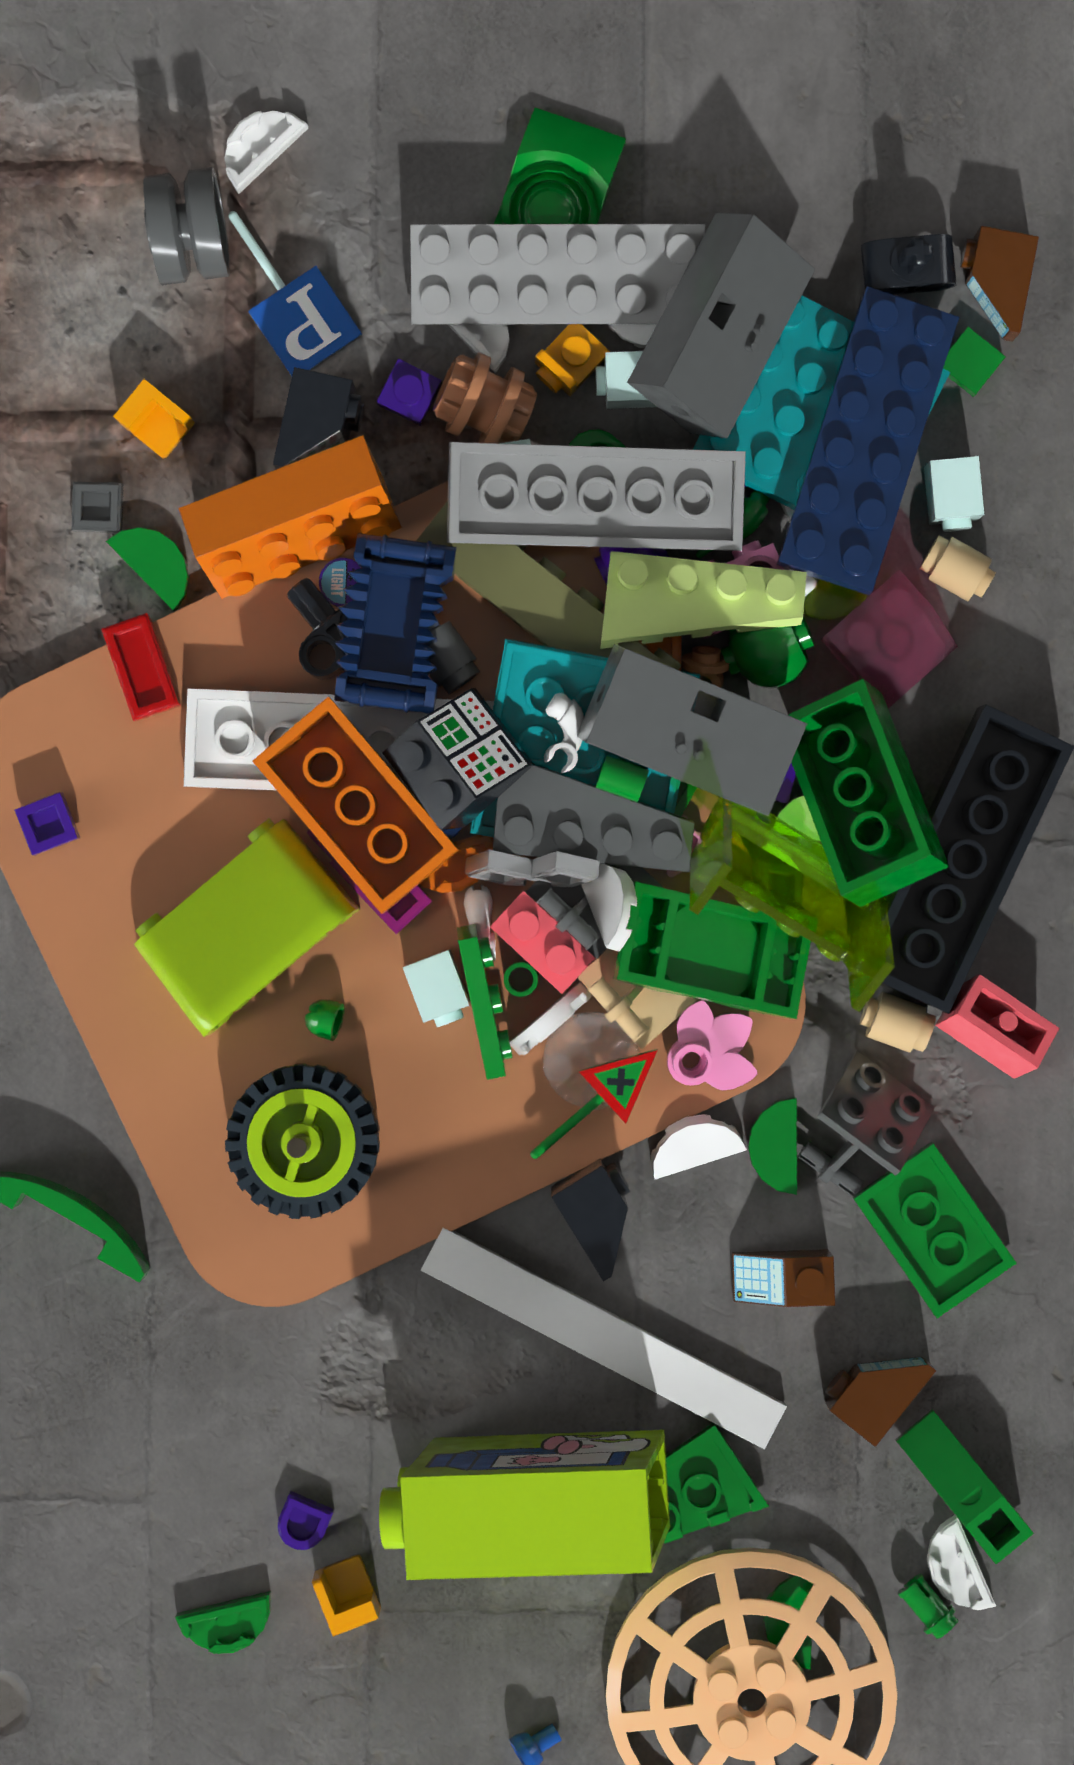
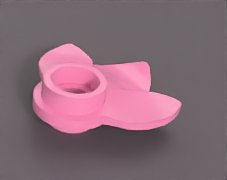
(717, 1044)

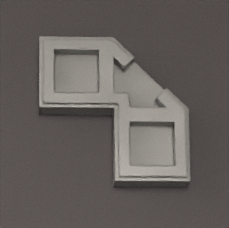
(512, 870)

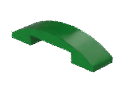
(120, 1249)

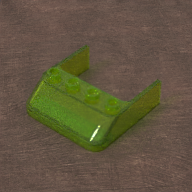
(790, 879)

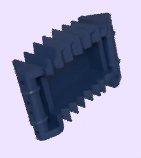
(392, 623)

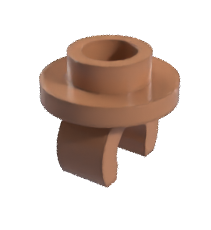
(706, 662)

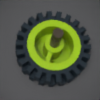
(302, 1141)

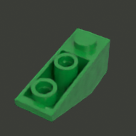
(964, 1487)

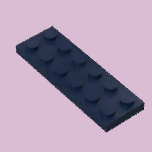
(868, 441)

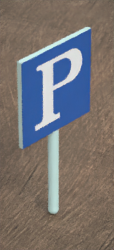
(302, 318)

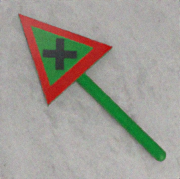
(616, 1084)

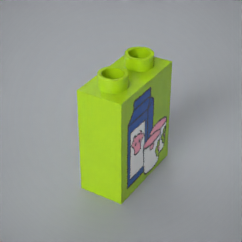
(530, 1505)

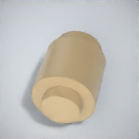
(958, 568)
(898, 1022)

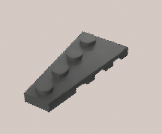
(562, 814)

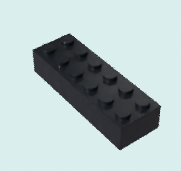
(984, 827)

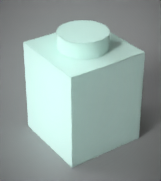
(613, 378)
(954, 492)
(437, 988)

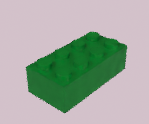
(864, 795)

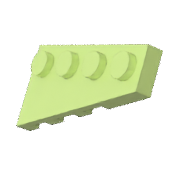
(678, 597)

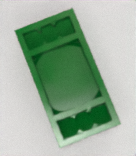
(560, 172)
(712, 956)

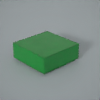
(972, 361)

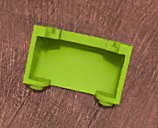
(244, 926)

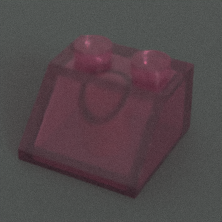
(891, 638)

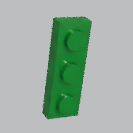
(484, 1000)

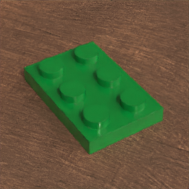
(934, 1230)

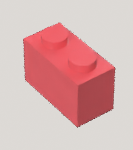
(541, 944)
(998, 1027)

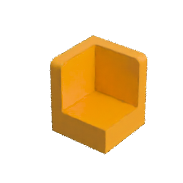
(154, 419)
(346, 1595)

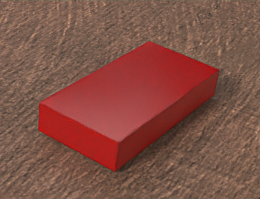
(141, 667)

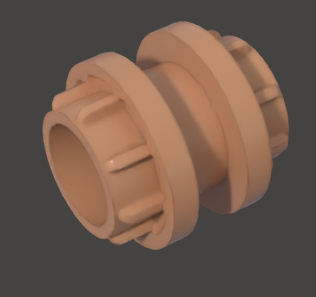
(484, 400)

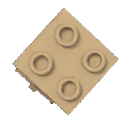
(636, 1009)

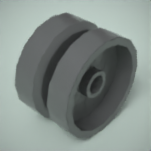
(179, 227)

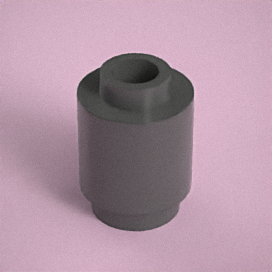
(452, 659)

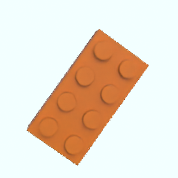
(289, 518)
(355, 805)

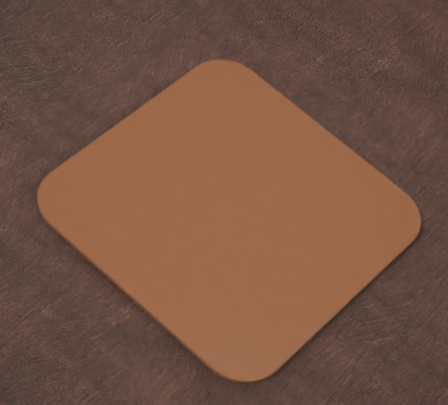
(147, 843)

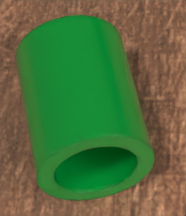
(622, 778)
(520, 993)

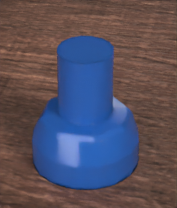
(529, 1747)

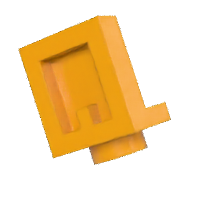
(570, 359)

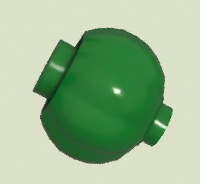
(769, 655)

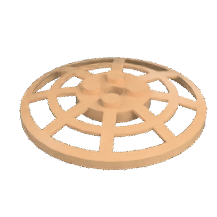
(751, 1665)

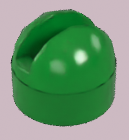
(325, 1018)

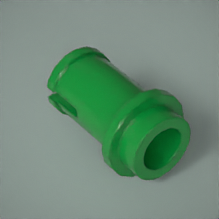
(928, 1607)

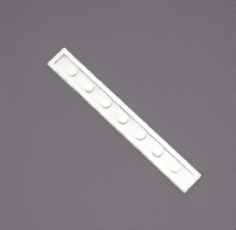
(604, 1337)

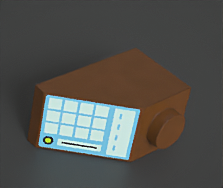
(1000, 275)
(784, 1278)
(877, 1394)

